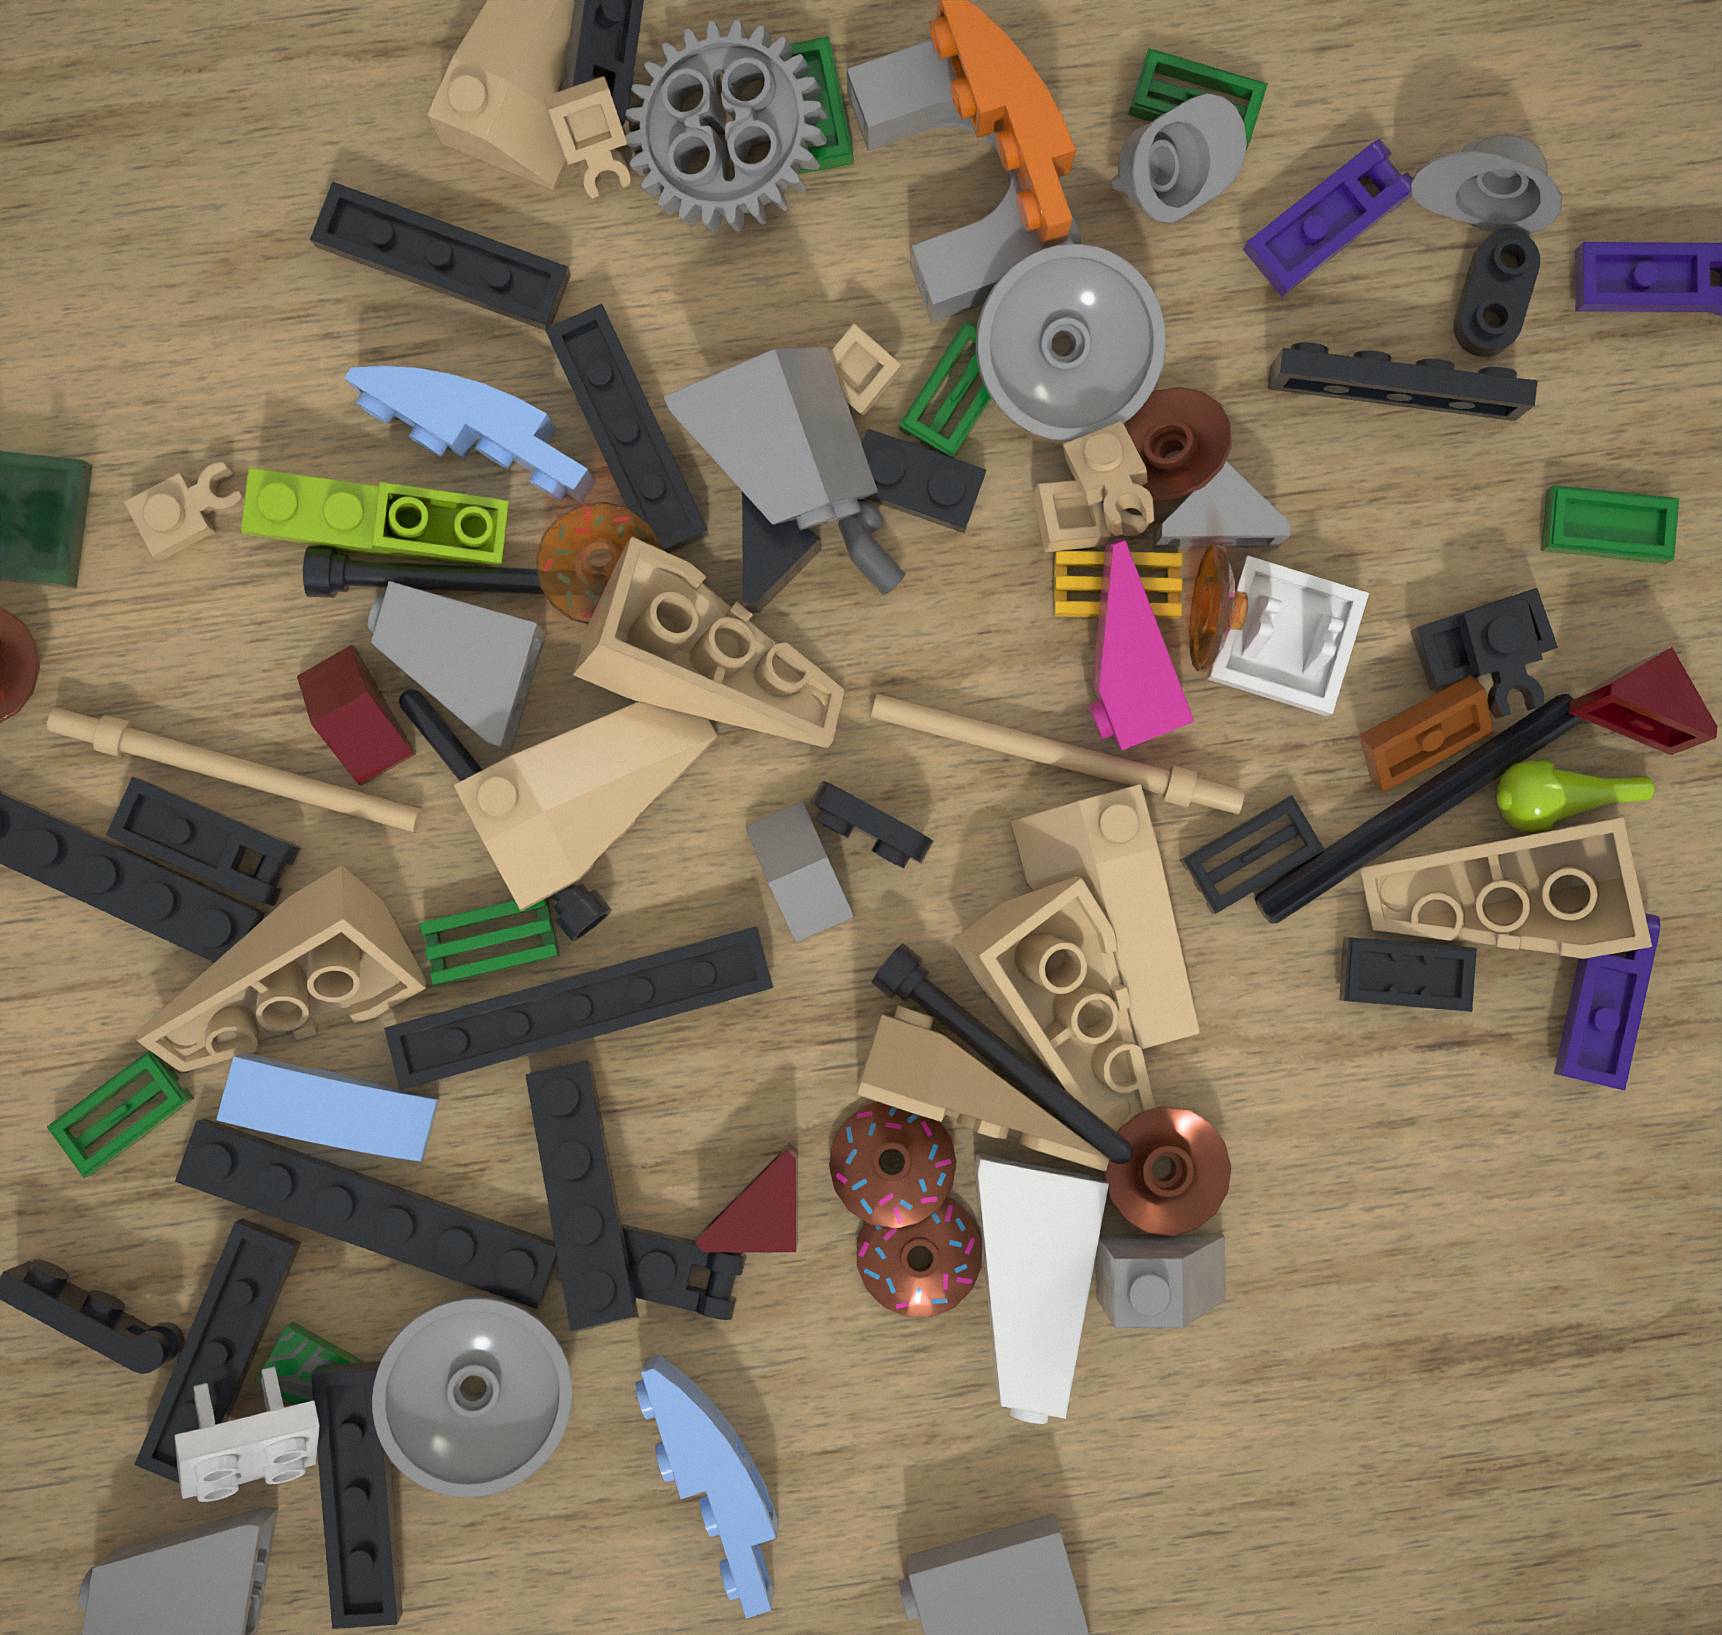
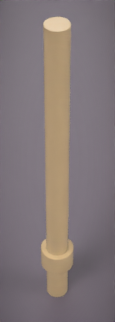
(118, 737)
(1176, 785)

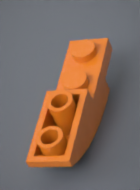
(1007, 95)

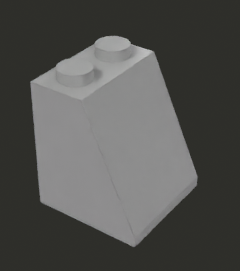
(781, 434)

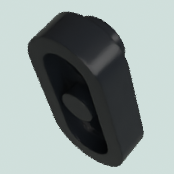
(1496, 289)
(893, 838)

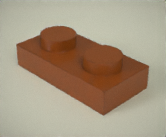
(1427, 733)

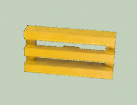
(1092, 559)

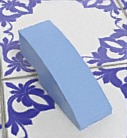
(327, 1108)

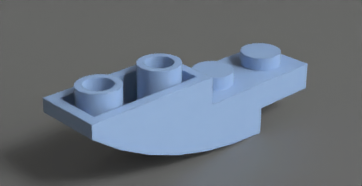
(458, 411)
(708, 1456)

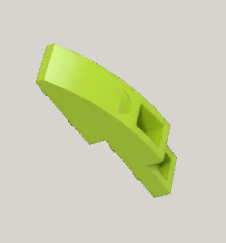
(375, 519)

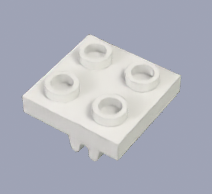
(1293, 637)
(247, 1449)

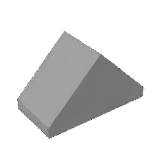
(1224, 513)
(799, 872)

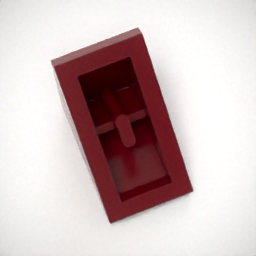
(1650, 704)
(353, 716)
(762, 1214)

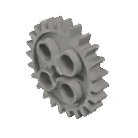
(776, 115)

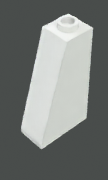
(1038, 1267)

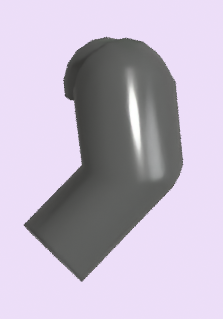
(866, 551)

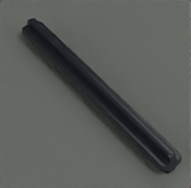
(1416, 809)

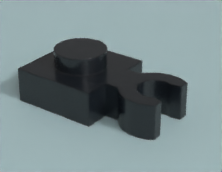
(1501, 643)

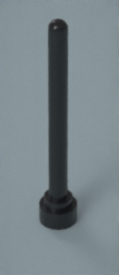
(329, 572)
(576, 906)
(907, 979)

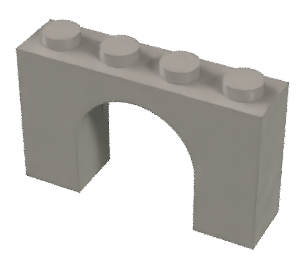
(912, 95)

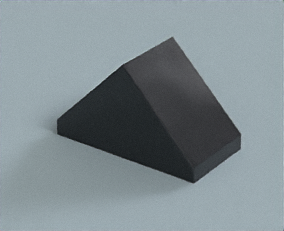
(771, 555)

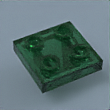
(42, 518)

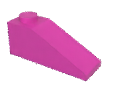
(1132, 666)

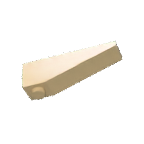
(497, 88)
(689, 651)
(572, 796)
(1117, 855)
(1535, 891)
(305, 964)
(1060, 990)
(936, 1077)

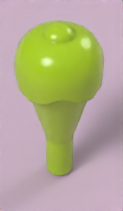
(1538, 795)

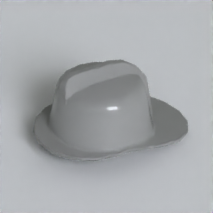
(1182, 158)
(1492, 185)

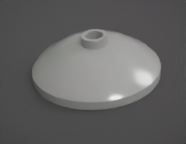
(1112, 334)
(464, 1440)

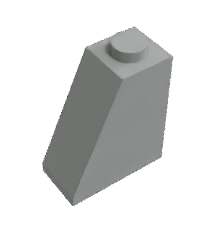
(462, 655)
(1159, 1278)
(184, 1581)
(996, 1584)

